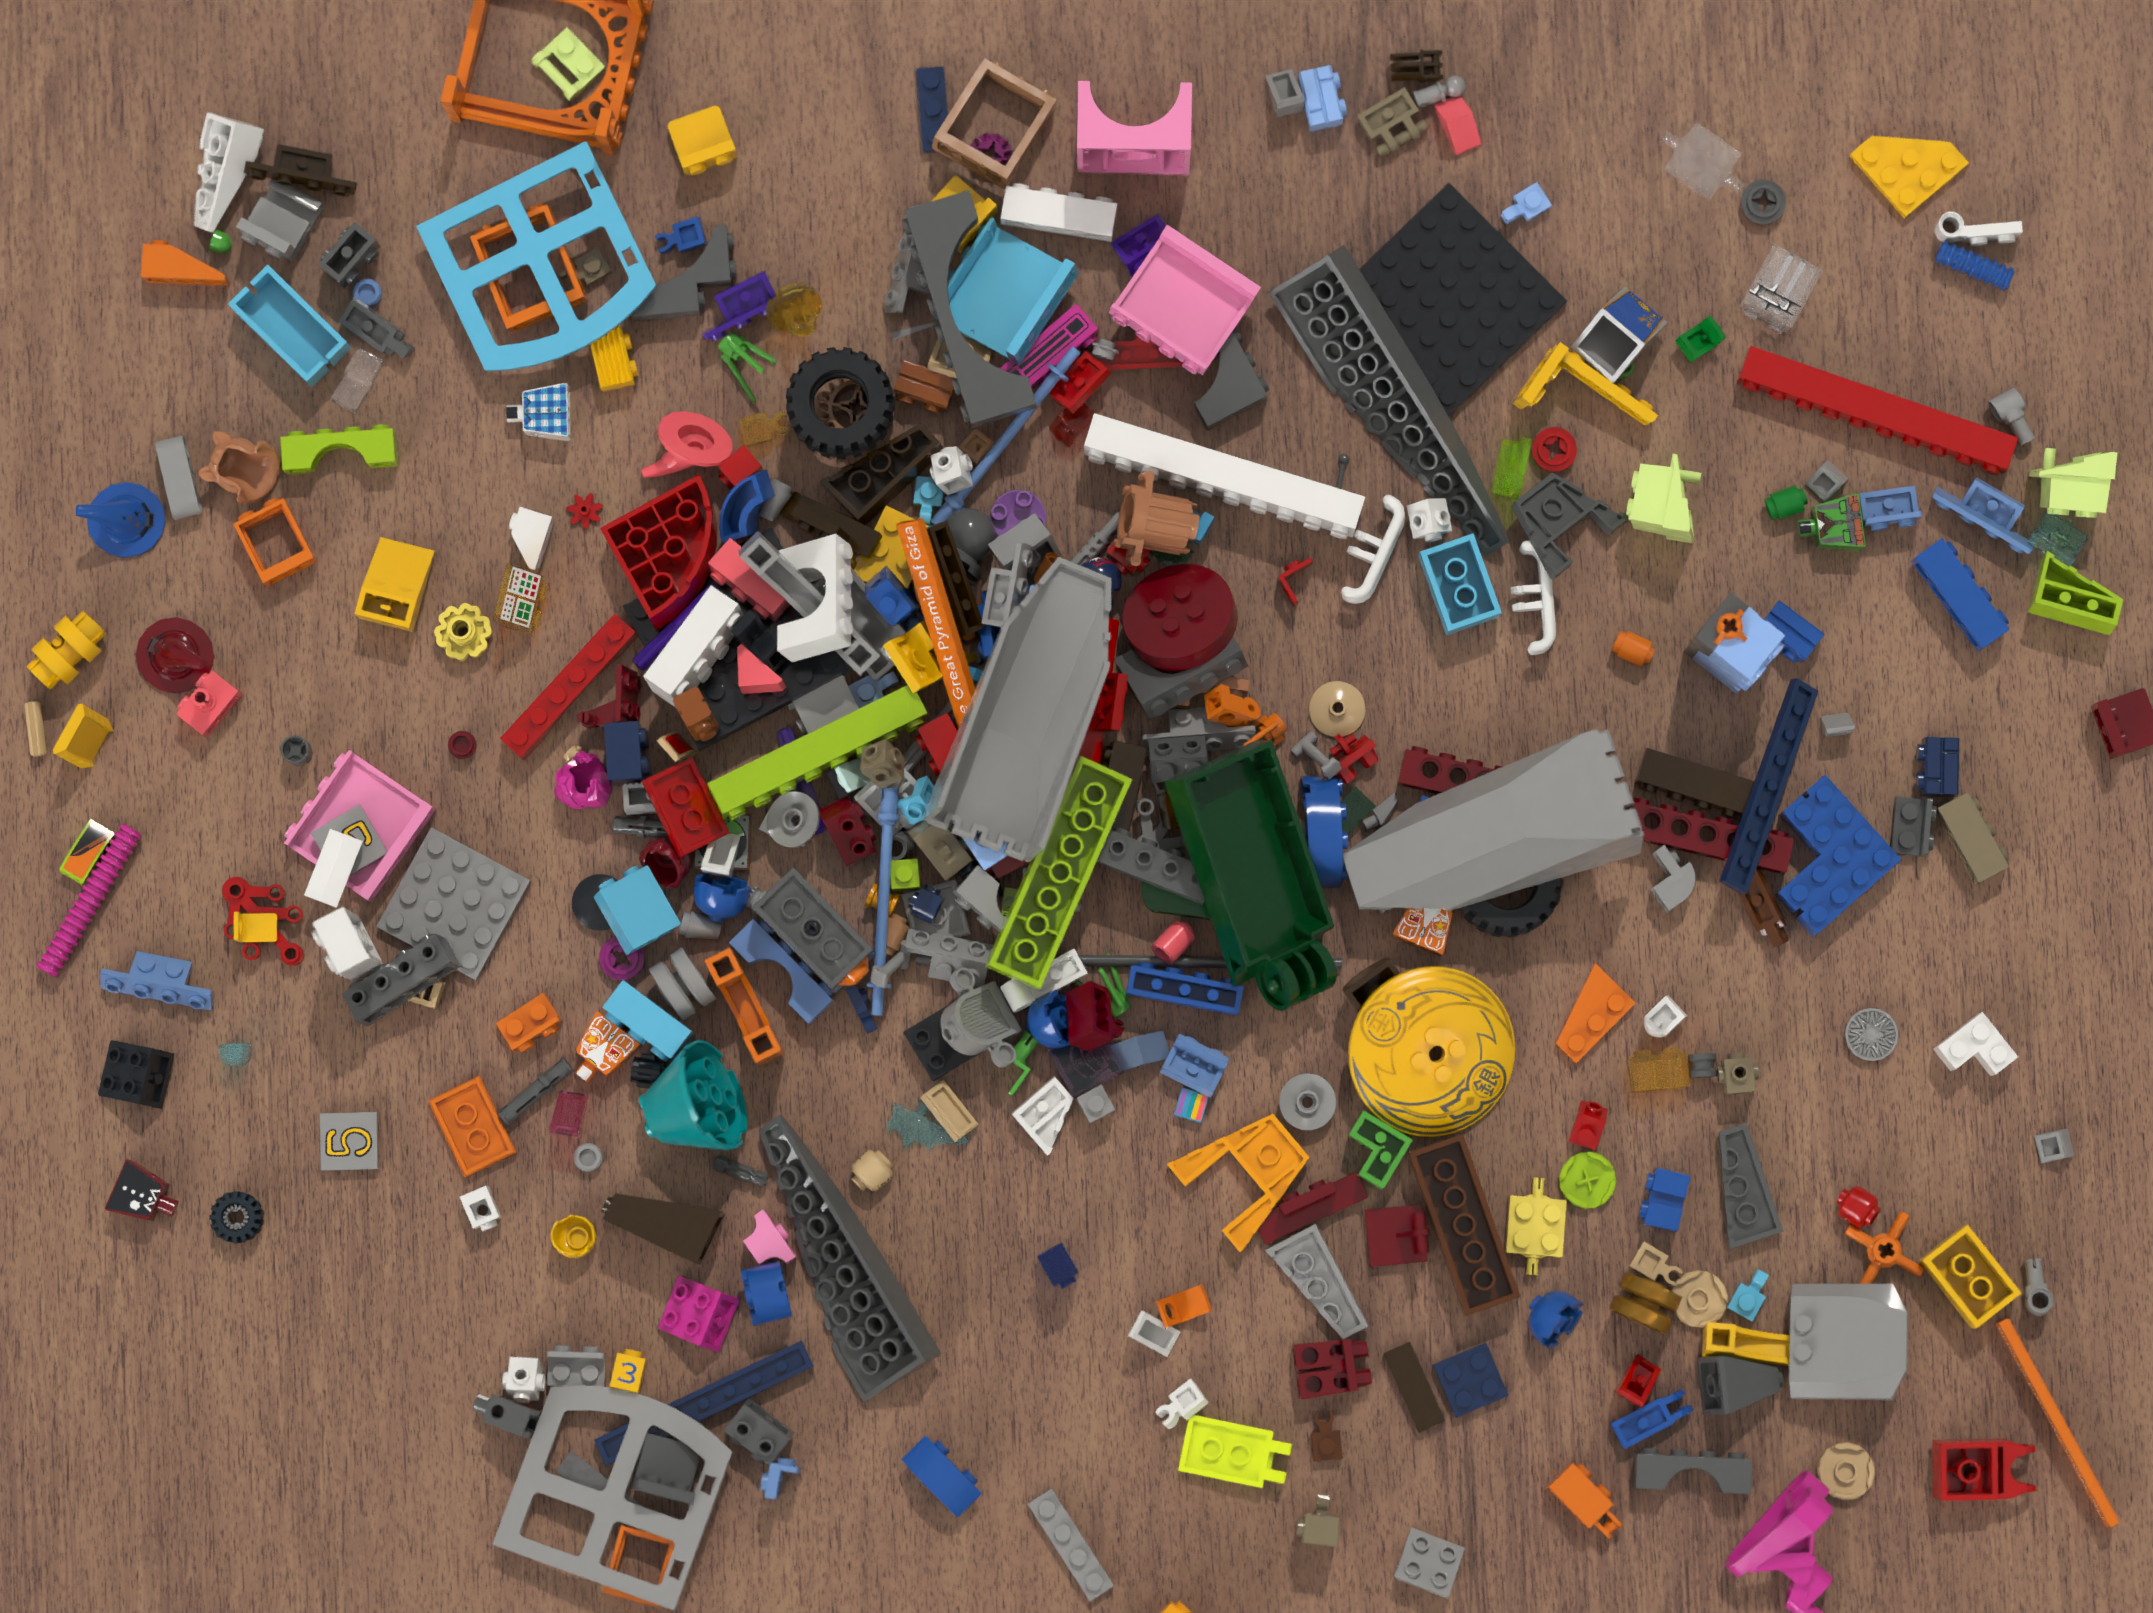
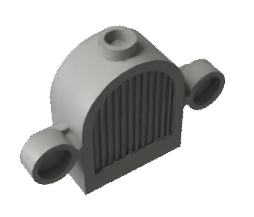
(979, 1020)

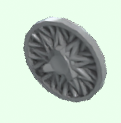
(1871, 1034)

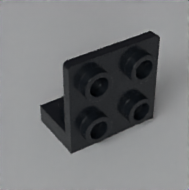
(136, 1074)

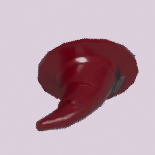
(174, 655)

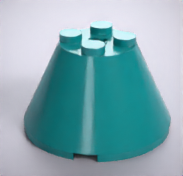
(696, 1101)

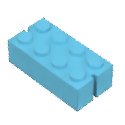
(289, 326)

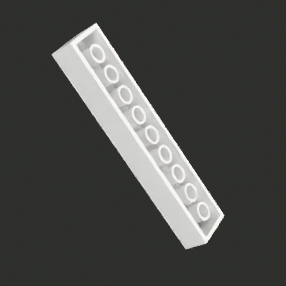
(1223, 476)

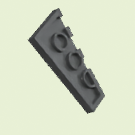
(1747, 1197)

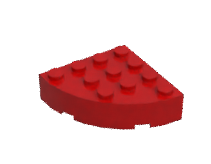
(666, 548)

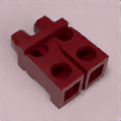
(1338, 1364)

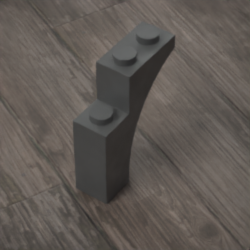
(681, 295)

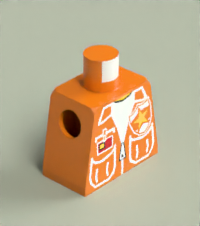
(1425, 929)
(604, 1048)

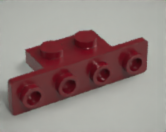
(1312, 1206)

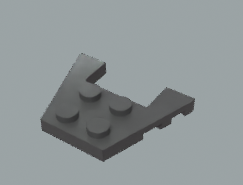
(1552, 511)

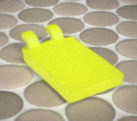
(1231, 1452)

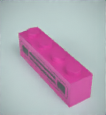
(1069, 330)

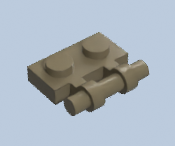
(1388, 114)

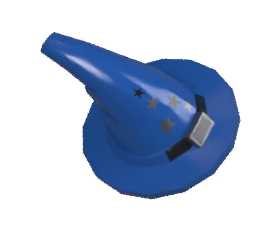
(124, 519)

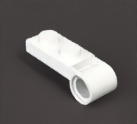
(1977, 234)
(1062, 973)

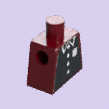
(140, 1193)

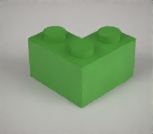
(1386, 1147)

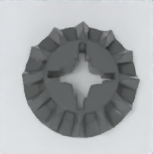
(1773, 194)

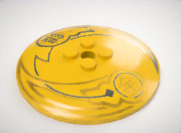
(1394, 1042)

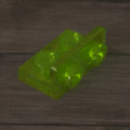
(1511, 467)

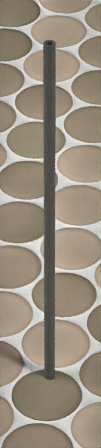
(1128, 960)

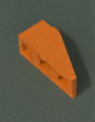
(170, 265)

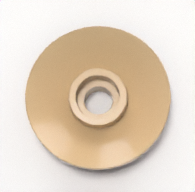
(1326, 719)

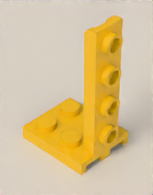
(1560, 357)

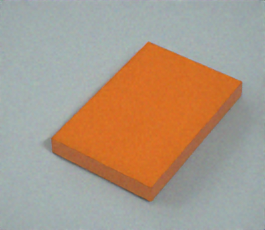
(472, 1126)

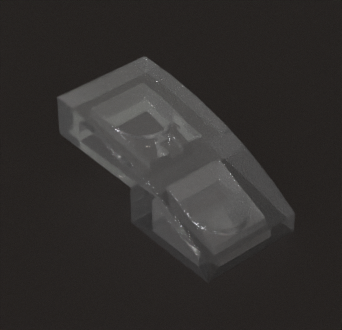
(357, 380)

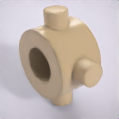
(571, 753)

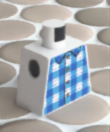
(544, 412)

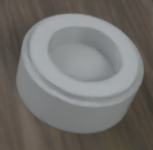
(588, 1157)

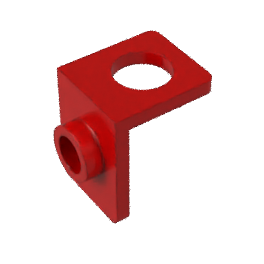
(1290, 570)

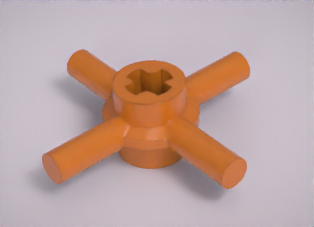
(1890, 1239)

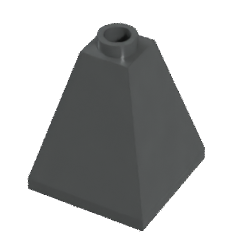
(1735, 1383)

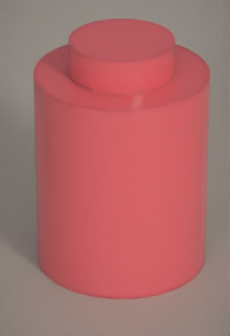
(1173, 942)

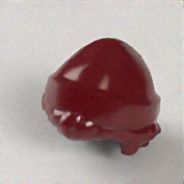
(664, 862)

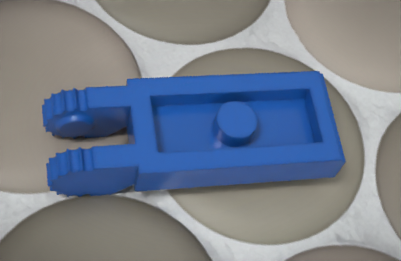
(1648, 1420)

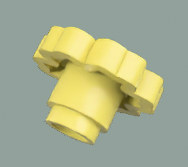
(470, 644)

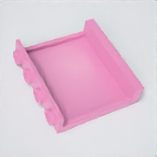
(1184, 301)
(390, 807)

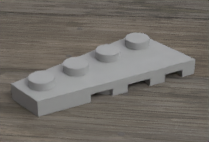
(1316, 1273)

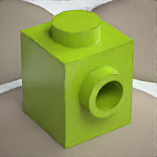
(905, 875)

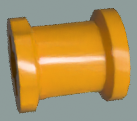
(872, 900)

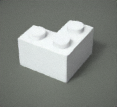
(1979, 1039)

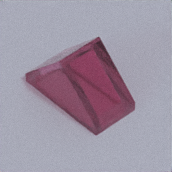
(569, 1114)

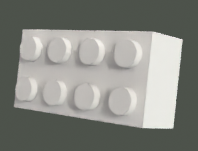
(695, 646)
(347, 944)

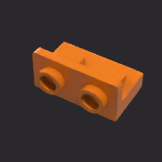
(529, 1023)

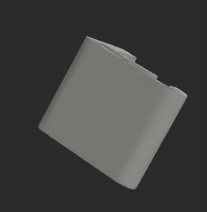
(281, 220)

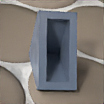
(1141, 1050)

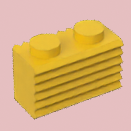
(613, 360)

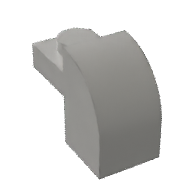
(1678, 883)

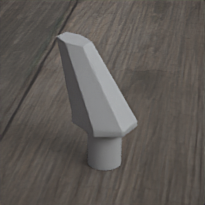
(1381, 813)

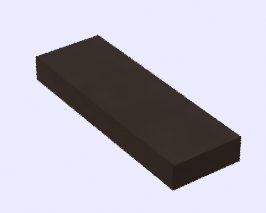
(1414, 1387)

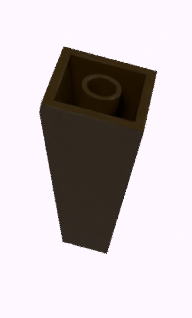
(670, 1225)

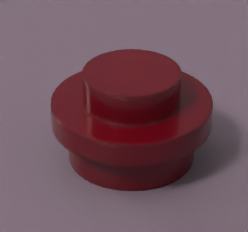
(462, 745)

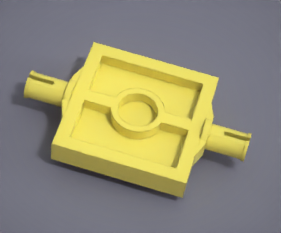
(1535, 1226)

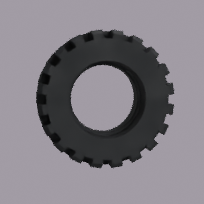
(838, 365)
(1519, 919)

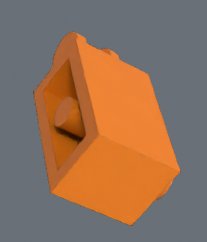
(1584, 1498)

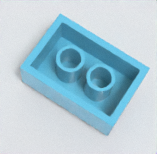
(1459, 584)
(647, 1022)

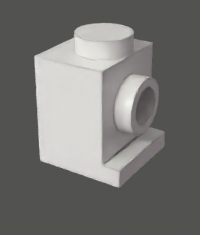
(472, 1202)

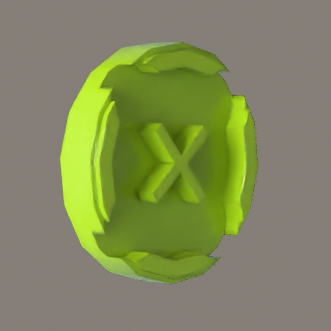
(1587, 1180)

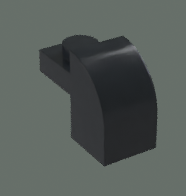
(758, 640)

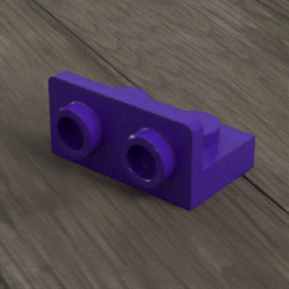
(1137, 243)

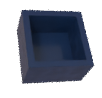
(626, 753)

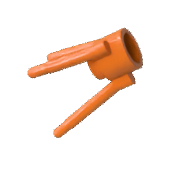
(1270, 728)

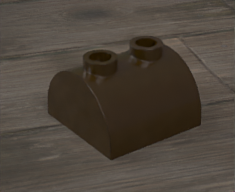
(1367, 981)

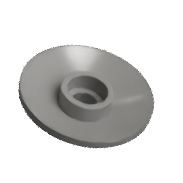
(782, 819)
(1307, 1086)

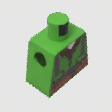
(1835, 524)

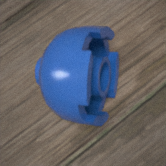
(721, 896)
(1048, 1020)
(1553, 1316)

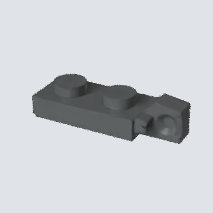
(375, 329)

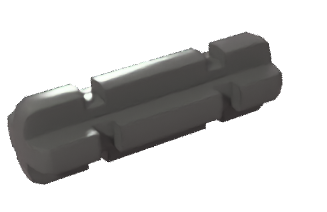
(740, 1171)

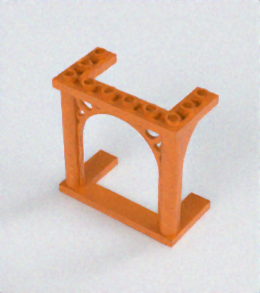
(598, 133)

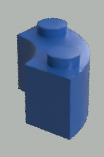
(743, 505)
(942, 1476)

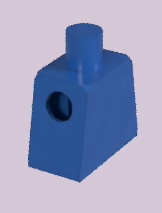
(890, 597)

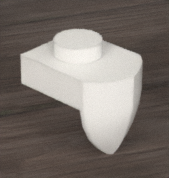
(1663, 1018)

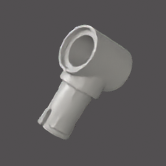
(2009, 409)
(2036, 1287)

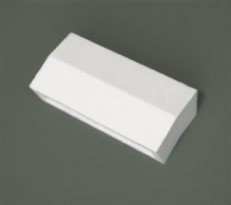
(333, 868)

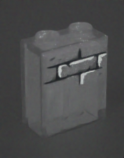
(1780, 289)

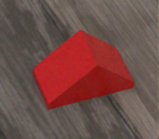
(1638, 1381)

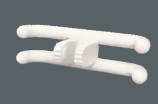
(1379, 560)
(1545, 604)

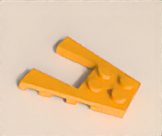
(1267, 1156)

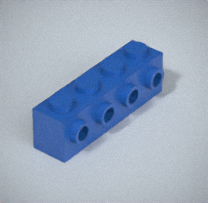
(1960, 594)
(1184, 990)

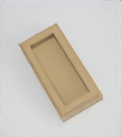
(949, 1111)

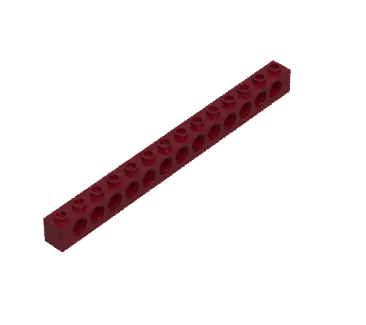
(1778, 843)

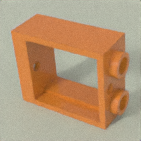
(286, 567)
(618, 1552)

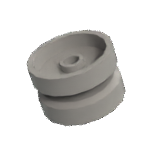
(683, 983)

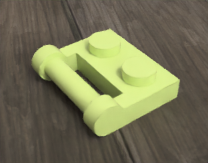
(575, 58)

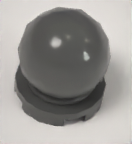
(972, 534)

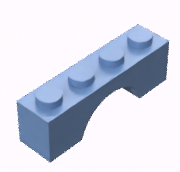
(757, 945)

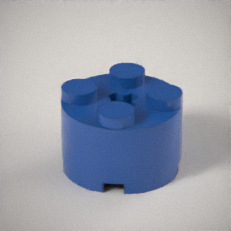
(766, 1293)

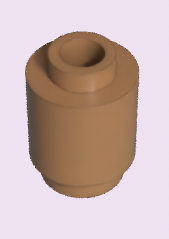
(896, 933)

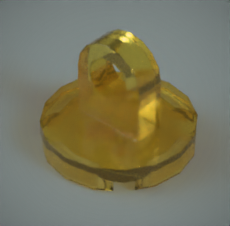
(794, 309)

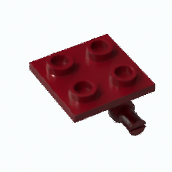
(624, 706)
(1396, 1235)

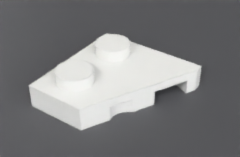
(1044, 1113)

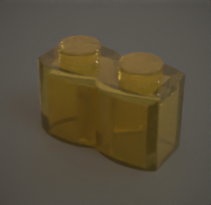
(1658, 1071)

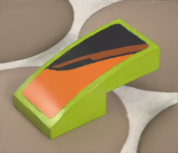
(86, 852)

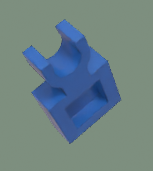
(686, 236)

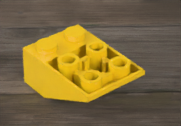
(395, 584)

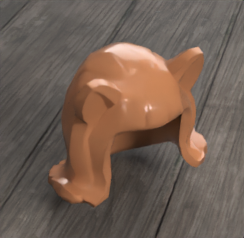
(242, 467)

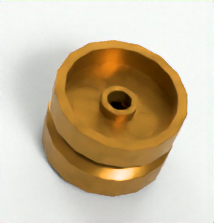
(1645, 1303)

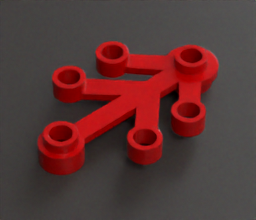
(247, 903)

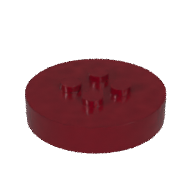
(1180, 617)

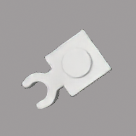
(1185, 1401)

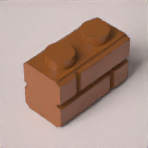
(924, 387)
(696, 714)

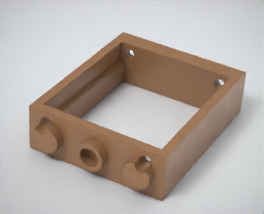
(971, 157)

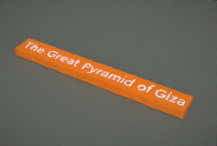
(937, 615)
(2057, 1422)

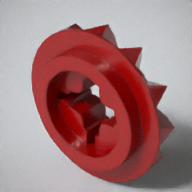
(1566, 445)

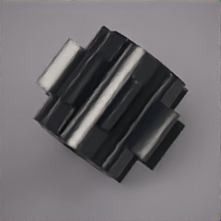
(645, 1070)

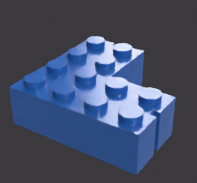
(1847, 853)

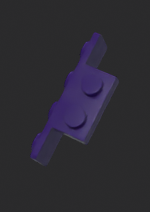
(741, 303)

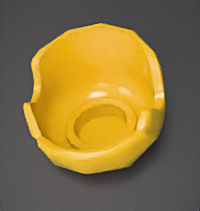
(573, 1236)

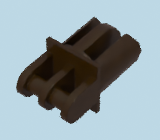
(1411, 66)

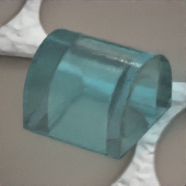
(235, 1054)

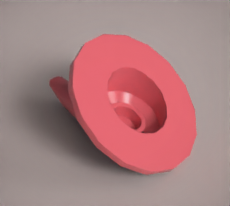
(689, 442)

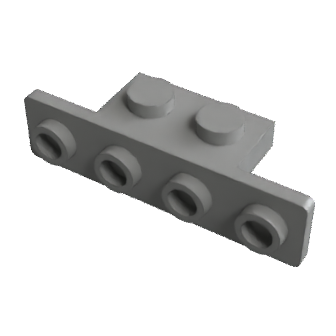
(904, 276)
(1007, 587)
(1195, 723)
(950, 954)

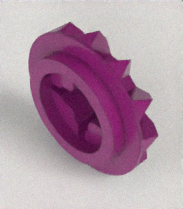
(1000, 144)
(622, 972)

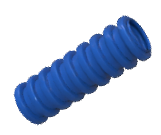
(1974, 265)

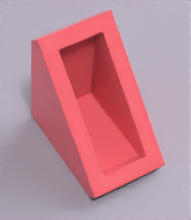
(1458, 124)
(755, 675)

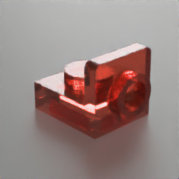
(1069, 426)

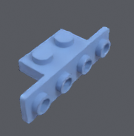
(1988, 509)
(158, 979)

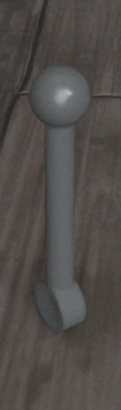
(1343, 460)

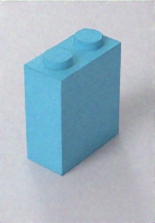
(636, 909)

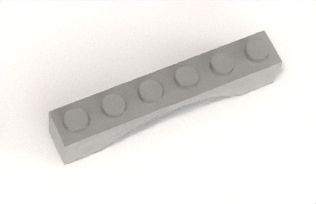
(801, 595)

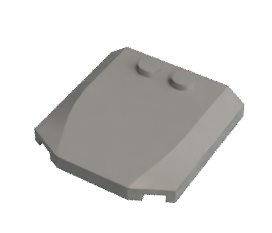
(1847, 1341)

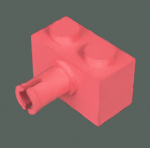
(208, 703)

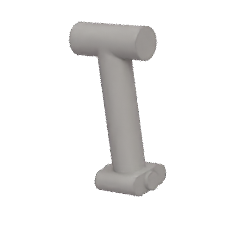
(1328, 766)
(880, 974)

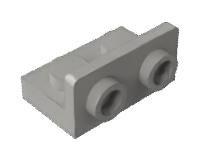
(576, 1368)

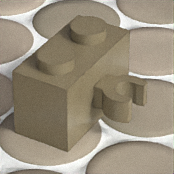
(941, 848)
(1319, 1527)

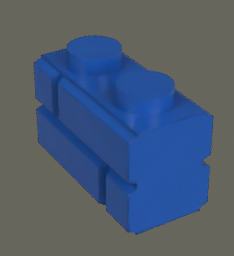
(1799, 633)

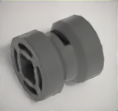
(292, 748)

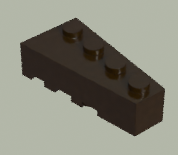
(882, 474)

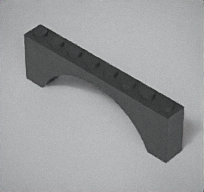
(937, 234)

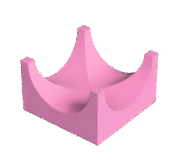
(1124, 149)

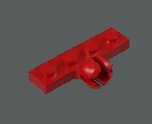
(1139, 355)

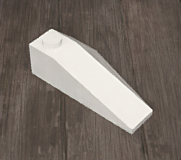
(226, 149)

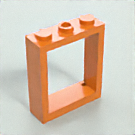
(541, 311)

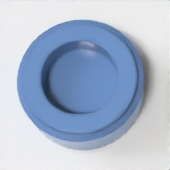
(368, 292)

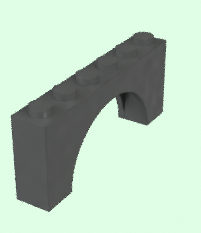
(1235, 385)

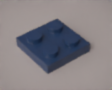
(1470, 1380)

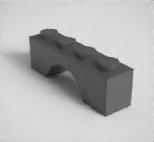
(1656, 1470)

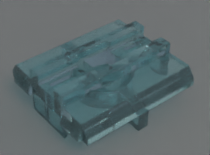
(2052, 528)

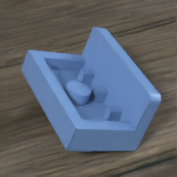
(1889, 507)
(1195, 1065)
(772, 1481)

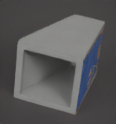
(1619, 334)

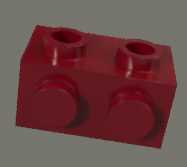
(847, 830)

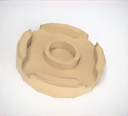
(1702, 1298)
(1846, 1471)

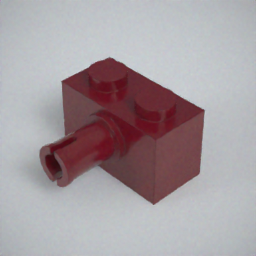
(1091, 1017)

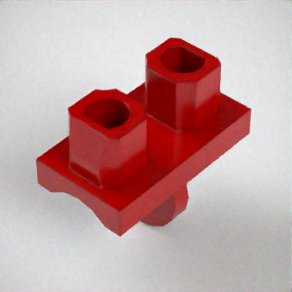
(1351, 750)

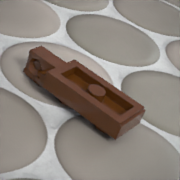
(1764, 910)

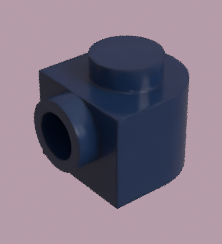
(926, 903)

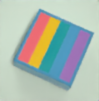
(1191, 1105)

